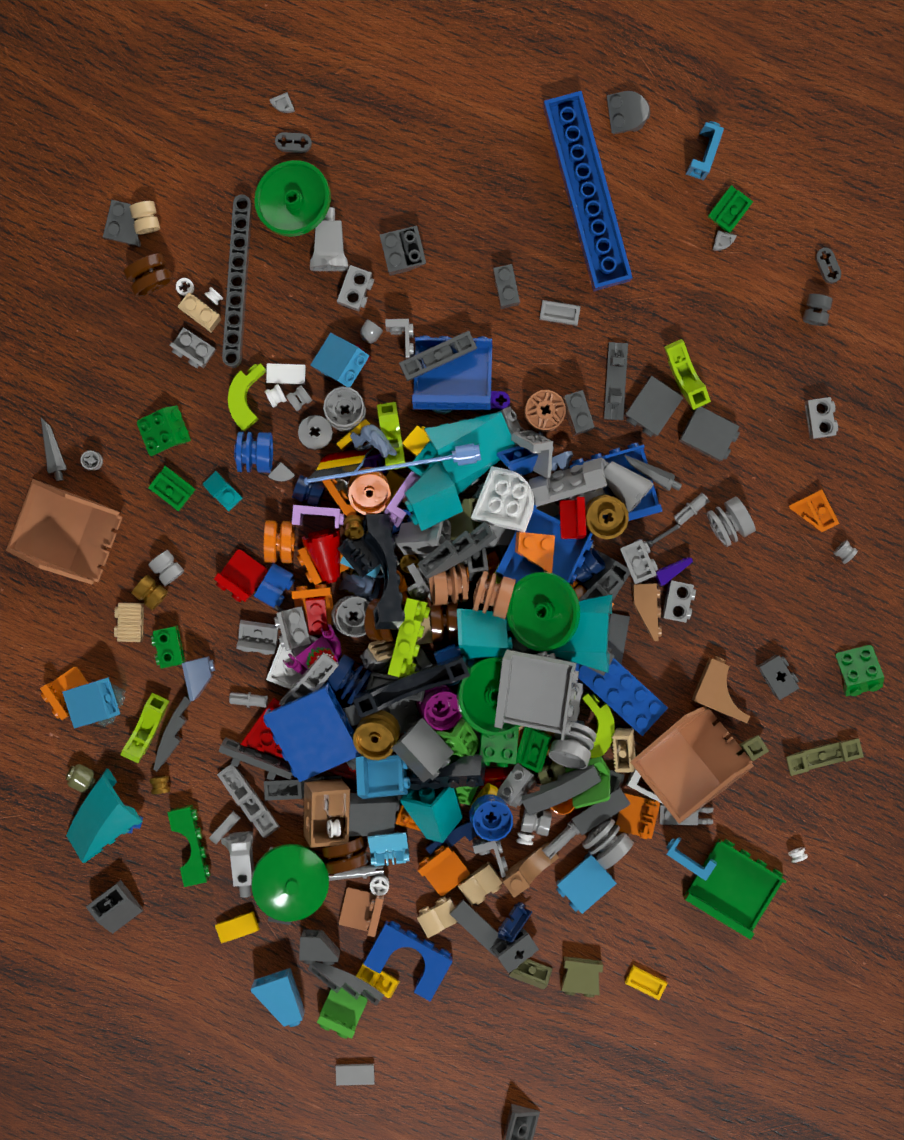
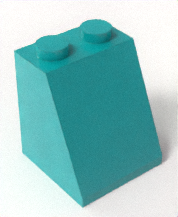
(432, 498)
(482, 634)
(433, 811)

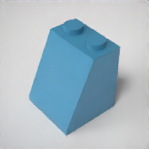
(280, 996)

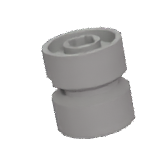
(164, 565)
(536, 822)

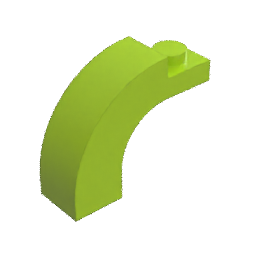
(685, 375)
(238, 396)
(391, 428)
(605, 725)
(146, 728)

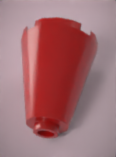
(324, 554)

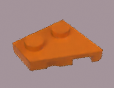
(816, 511)
(536, 548)

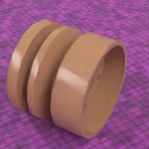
(533, 413)
(451, 583)
(493, 594)

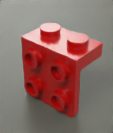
(241, 576)

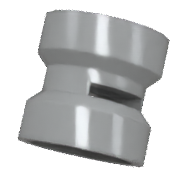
(302, 395)
(88, 460)

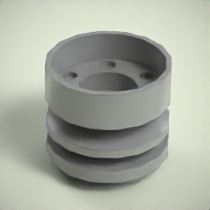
(343, 398)
(729, 522)
(340, 615)
(575, 748)
(604, 839)

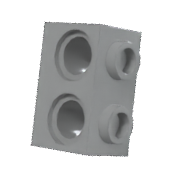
(350, 287)
(814, 418)
(673, 600)

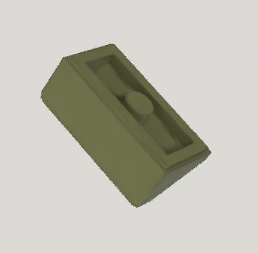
(532, 973)

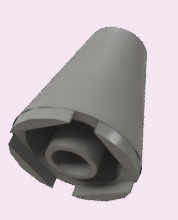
(626, 484)

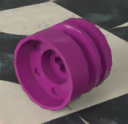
(445, 713)

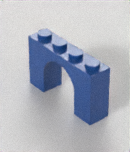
(392, 938)

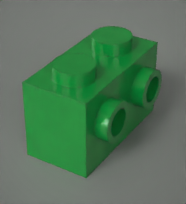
(168, 647)

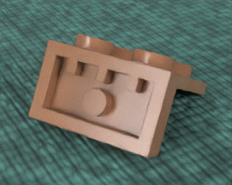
(361, 910)

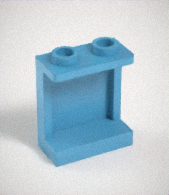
(701, 169)
(340, 360)
(91, 703)
(381, 777)
(687, 862)
(585, 884)

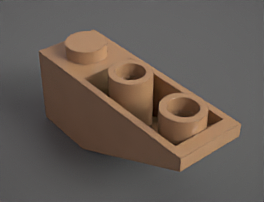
(645, 602)

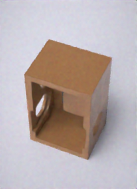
(324, 802)

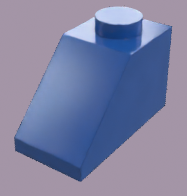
(518, 459)

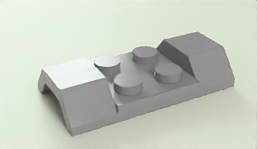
(569, 482)

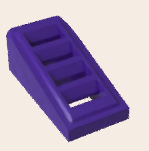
(667, 573)

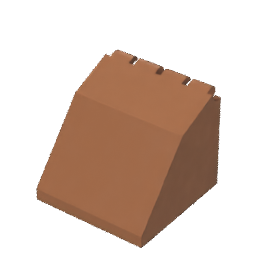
(64, 533)
(691, 763)

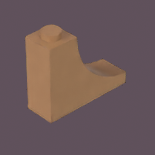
(713, 690)
(526, 870)

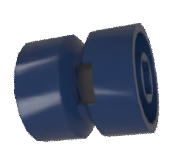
(312, 492)
(592, 564)

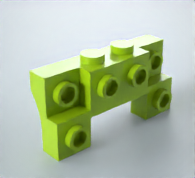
(407, 638)

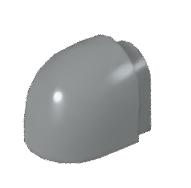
(370, 332)
(371, 663)

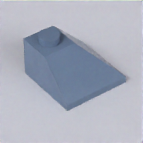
(197, 675)

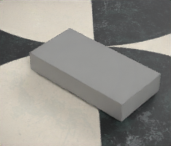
(559, 312)
(355, 1074)

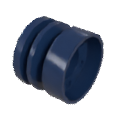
(347, 679)

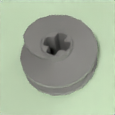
(316, 422)

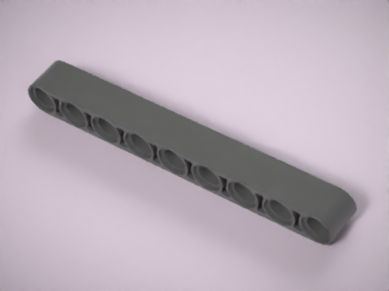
(234, 272)

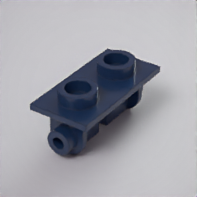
(512, 926)

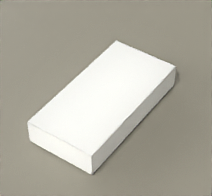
(286, 374)

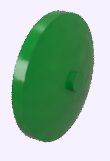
(292, 198)
(543, 611)
(479, 696)
(289, 882)

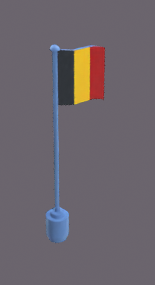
(348, 462)

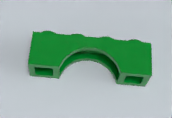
(184, 822)

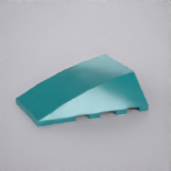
(486, 431)
(590, 640)
(100, 819)

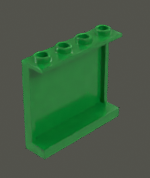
(736, 888)

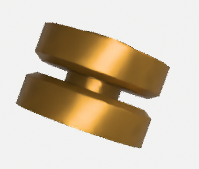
(616, 520)
(376, 735)

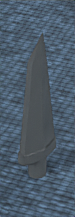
(54, 459)
(658, 475)

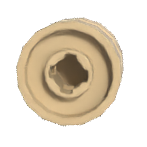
(145, 218)

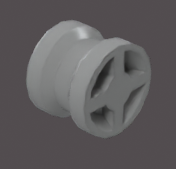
(845, 552)

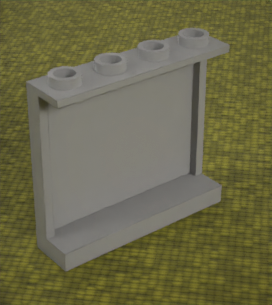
(536, 692)

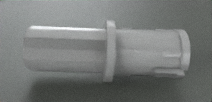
(691, 508)
(248, 699)

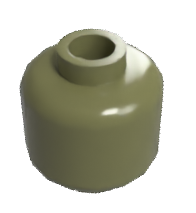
(80, 778)

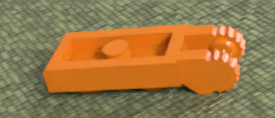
(340, 497)

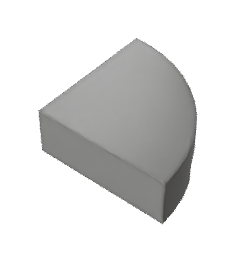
(282, 103)
(723, 240)
(281, 473)

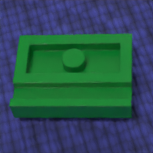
(730, 209)
(172, 488)
(533, 749)

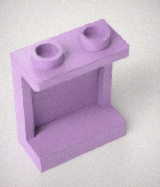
(298, 511)
(397, 515)

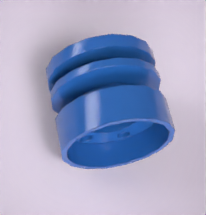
(254, 452)
(498, 825)

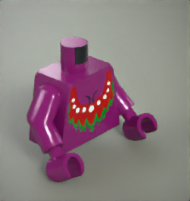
(327, 643)

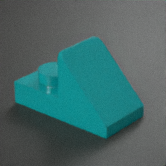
(427, 453)
(222, 491)

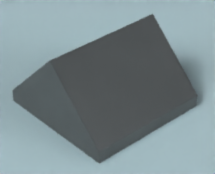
(521, 1123)

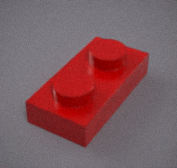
(316, 615)

